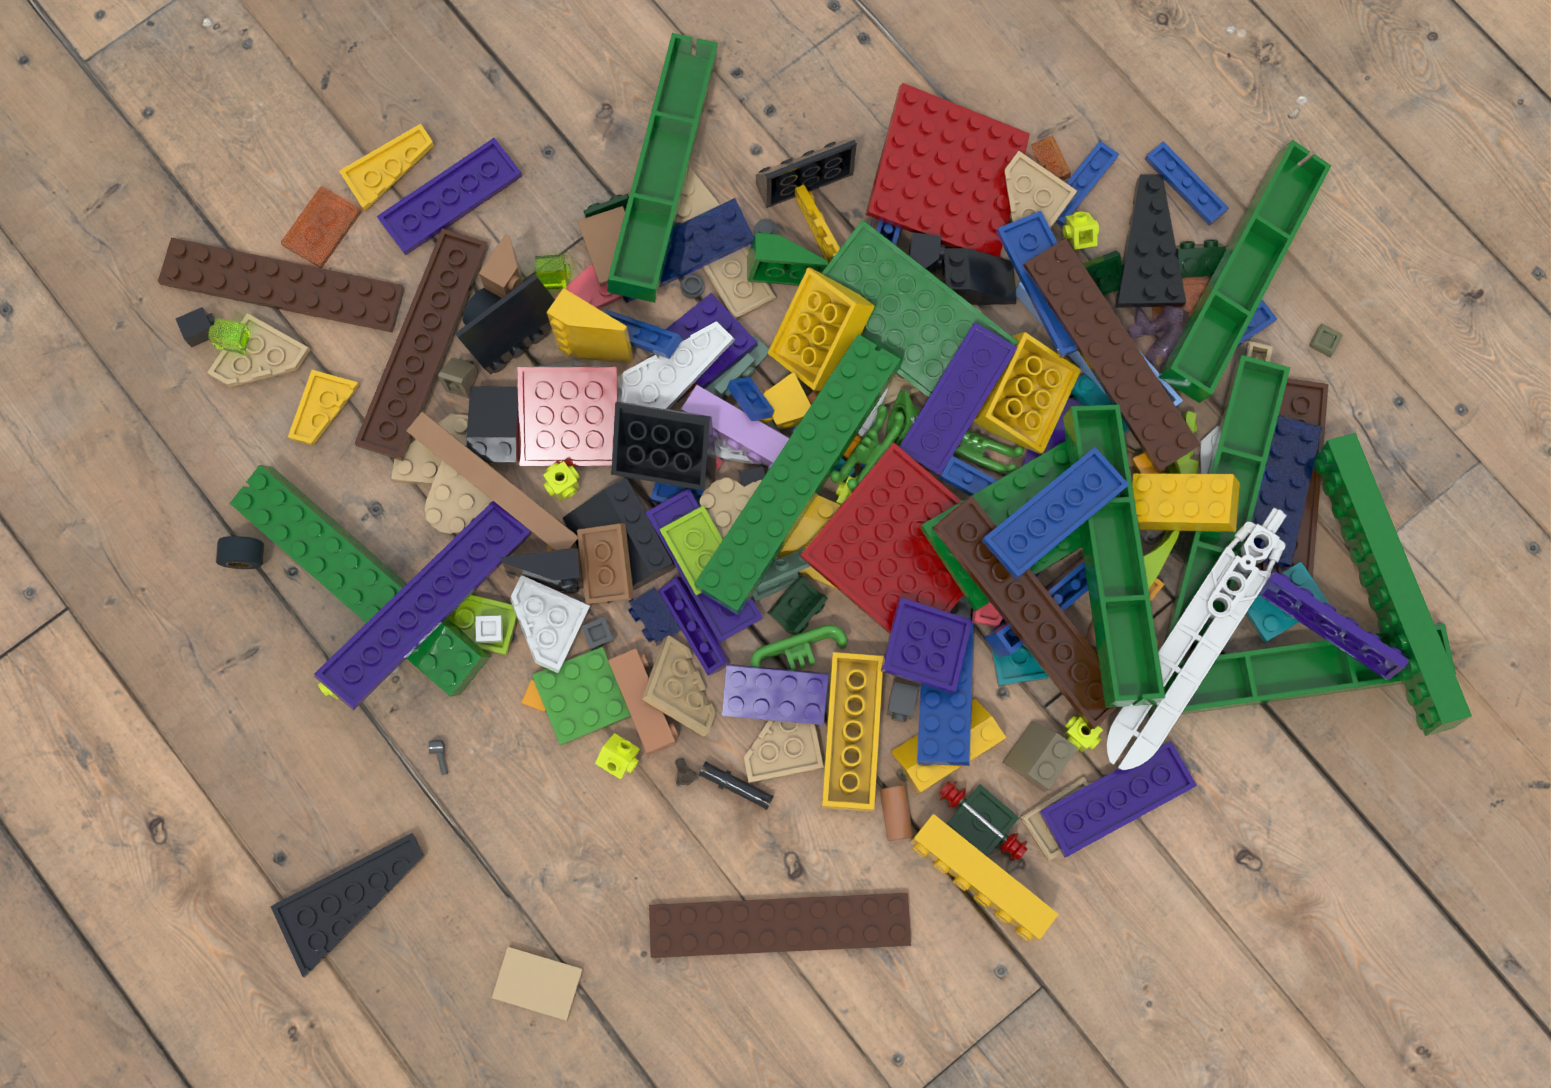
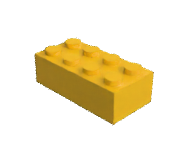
(1186, 501)

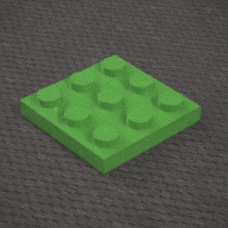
(581, 696)

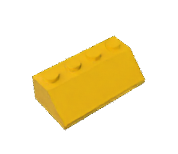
(984, 736)

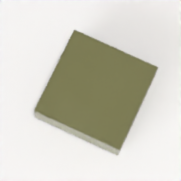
(1325, 340)

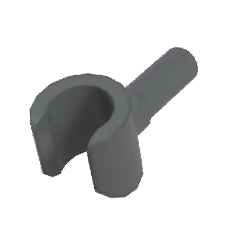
(438, 747)

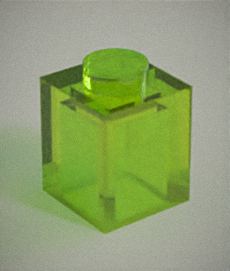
(552, 271)
(229, 335)

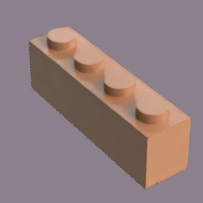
(649, 721)

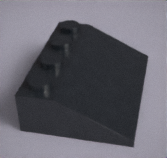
(812, 170)
(509, 326)
(663, 446)
(620, 505)

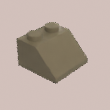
(1040, 756)

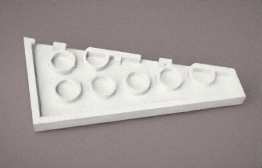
(663, 381)

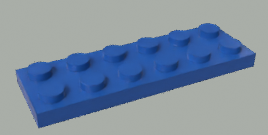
(1023, 242)
(1055, 513)
(946, 719)

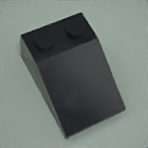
(979, 277)
(494, 423)
(554, 569)

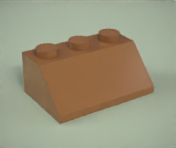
(502, 270)

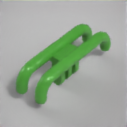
(973, 448)
(868, 449)
(798, 646)

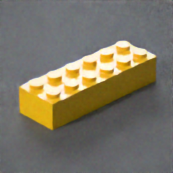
(852, 732)
(983, 878)

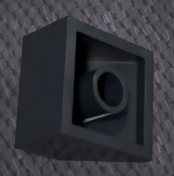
(927, 251)

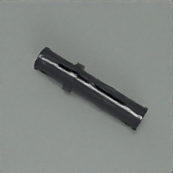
(736, 785)

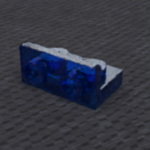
(654, 616)

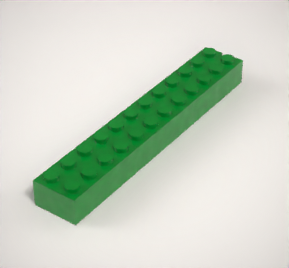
(662, 169)
(1244, 272)
(1238, 450)
(797, 475)
(1116, 569)
(350, 571)
(1391, 585)
(1285, 675)

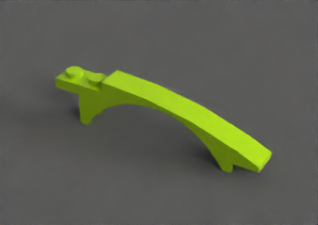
(1156, 558)

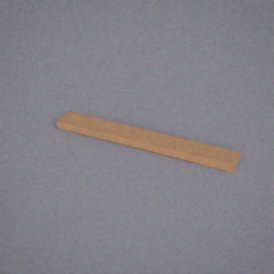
(491, 483)

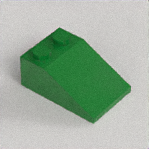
(779, 260)

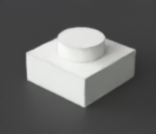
(489, 629)

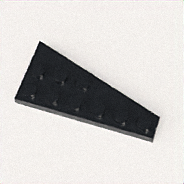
(1150, 257)
(331, 908)

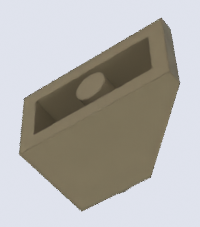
(459, 376)

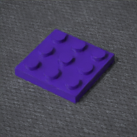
(703, 315)
(926, 645)

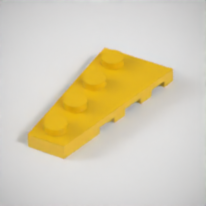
(383, 167)
(816, 223)

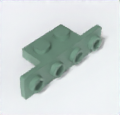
(742, 369)
(781, 575)

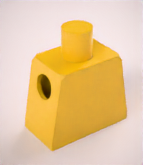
(788, 402)

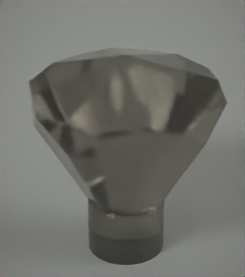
(685, 774)

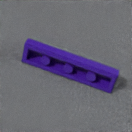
(694, 626)

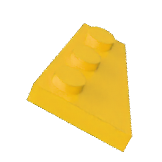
(320, 405)

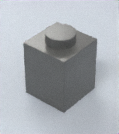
(902, 701)

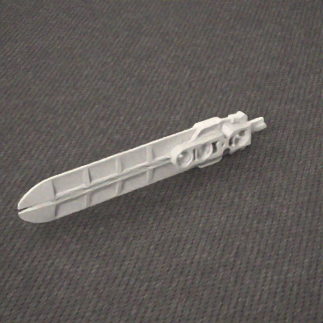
(1209, 645)

